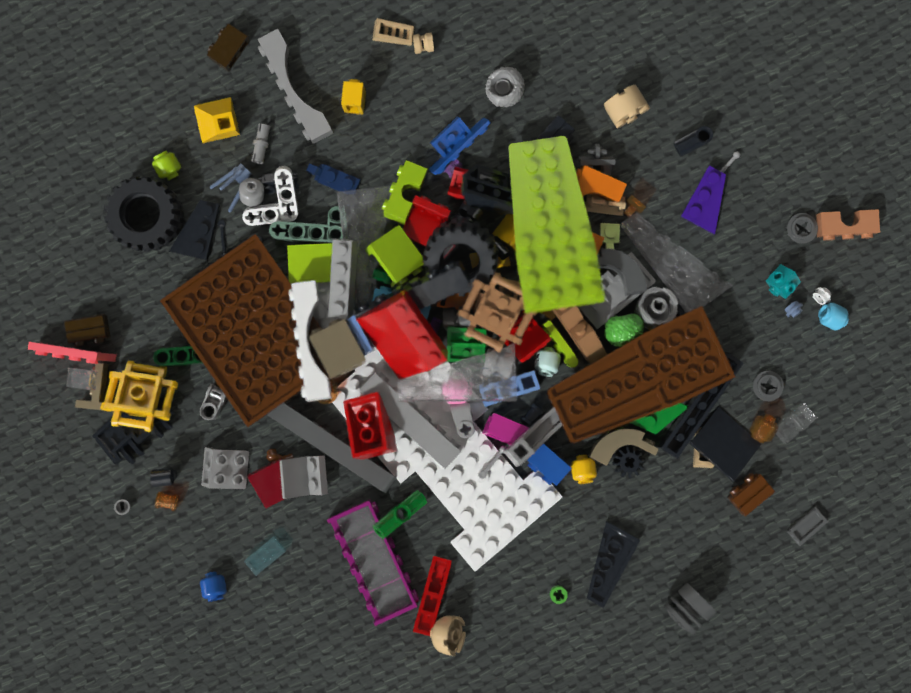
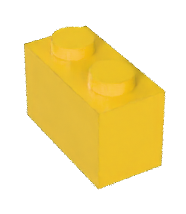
(353, 96)

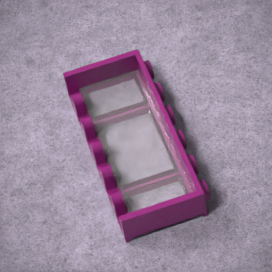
(374, 562)

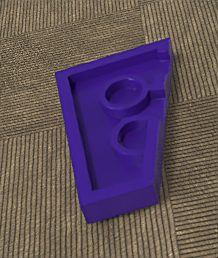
(706, 200)

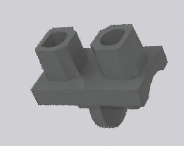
(604, 161)

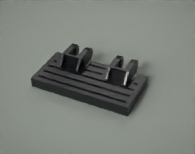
(118, 439)

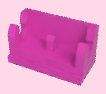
(503, 429)

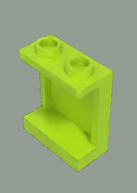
(396, 255)
(309, 263)

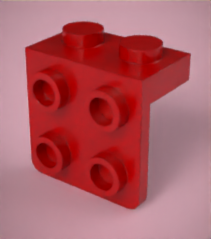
(425, 219)
(533, 339)

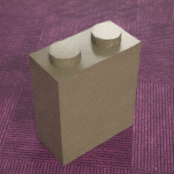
(337, 349)

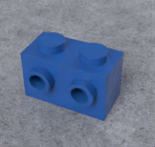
(548, 464)

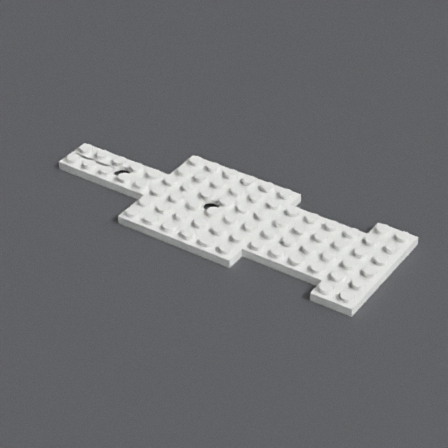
(487, 508)

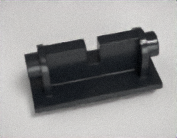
(269, 182)

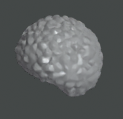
(505, 87)

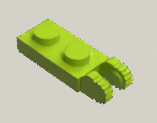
(560, 345)

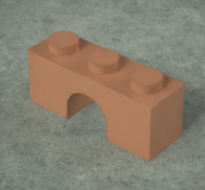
(865, 224)

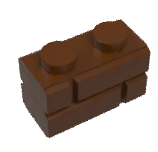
(750, 493)

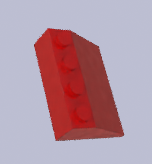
(403, 336)

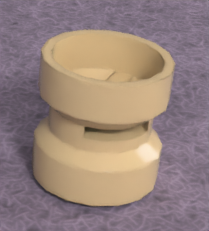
(427, 41)

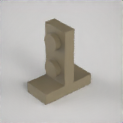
(98, 394)

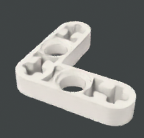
(278, 208)

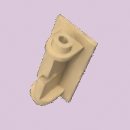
(600, 205)

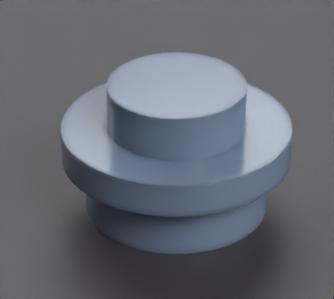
(794, 309)

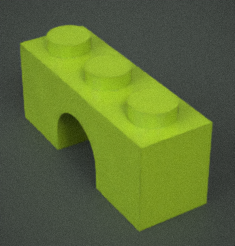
(410, 177)

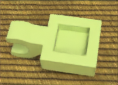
(611, 234)

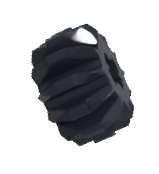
(635, 462)

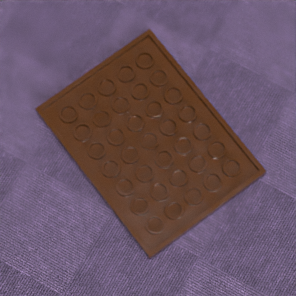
(243, 328)

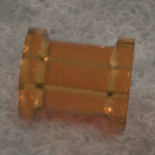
(166, 501)

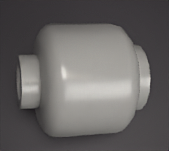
(251, 192)

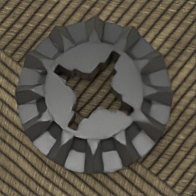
(810, 227)
(775, 380)

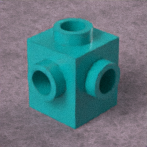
(782, 281)

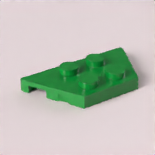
(657, 421)

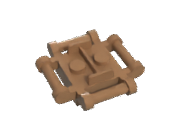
(495, 312)

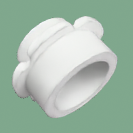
(825, 295)

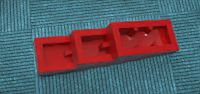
(432, 595)

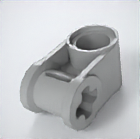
(214, 400)
(462, 415)

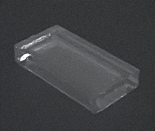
(81, 378)

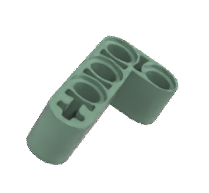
(308, 230)

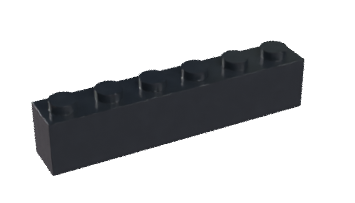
(429, 289)
(692, 418)

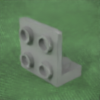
(225, 468)
(303, 476)

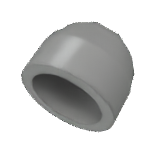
(117, 507)

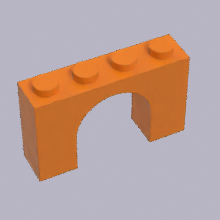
(602, 185)

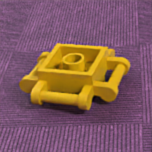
(139, 395)

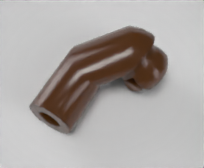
(272, 455)

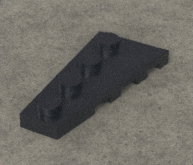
(612, 559)

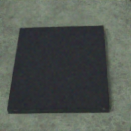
(725, 444)

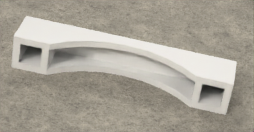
(305, 302)

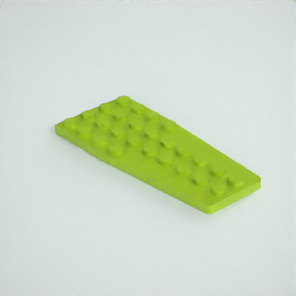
(551, 228)

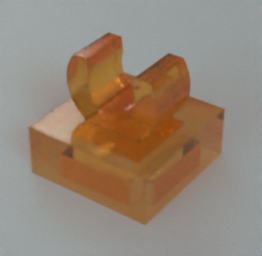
(634, 205)

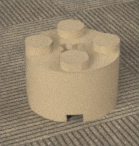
(625, 106)

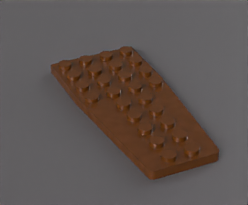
(642, 377)

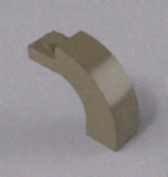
(611, 441)

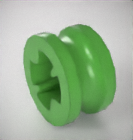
(563, 591)

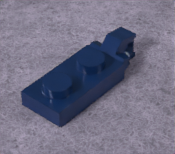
(333, 178)

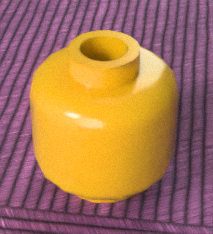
(583, 469)

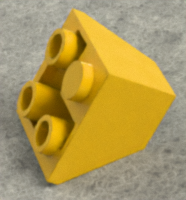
(216, 120)

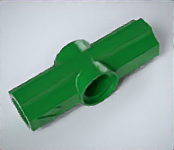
(391, 521)

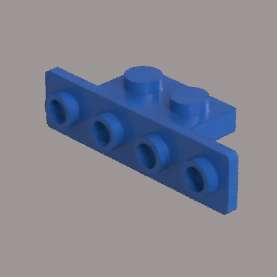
(453, 140)

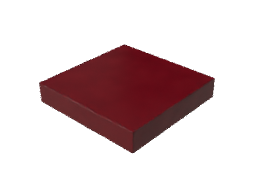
(267, 483)

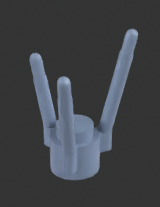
(237, 173)

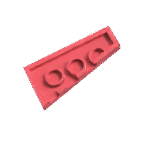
(73, 353)

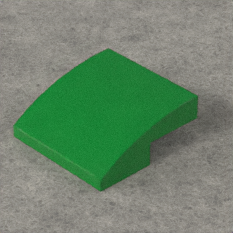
(462, 347)

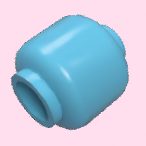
(833, 316)

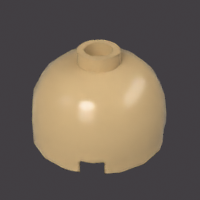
(448, 635)

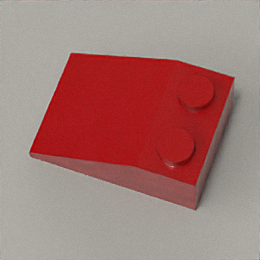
(369, 427)

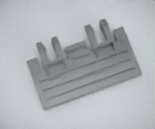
(614, 297)

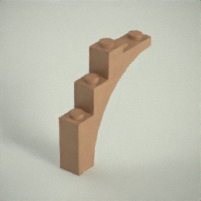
(581, 333)

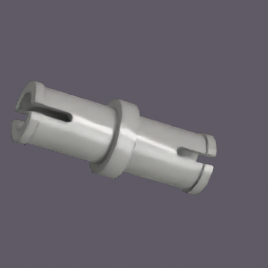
(260, 143)

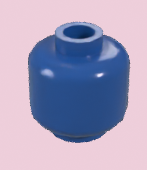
(213, 586)

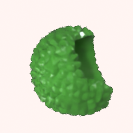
(623, 329)

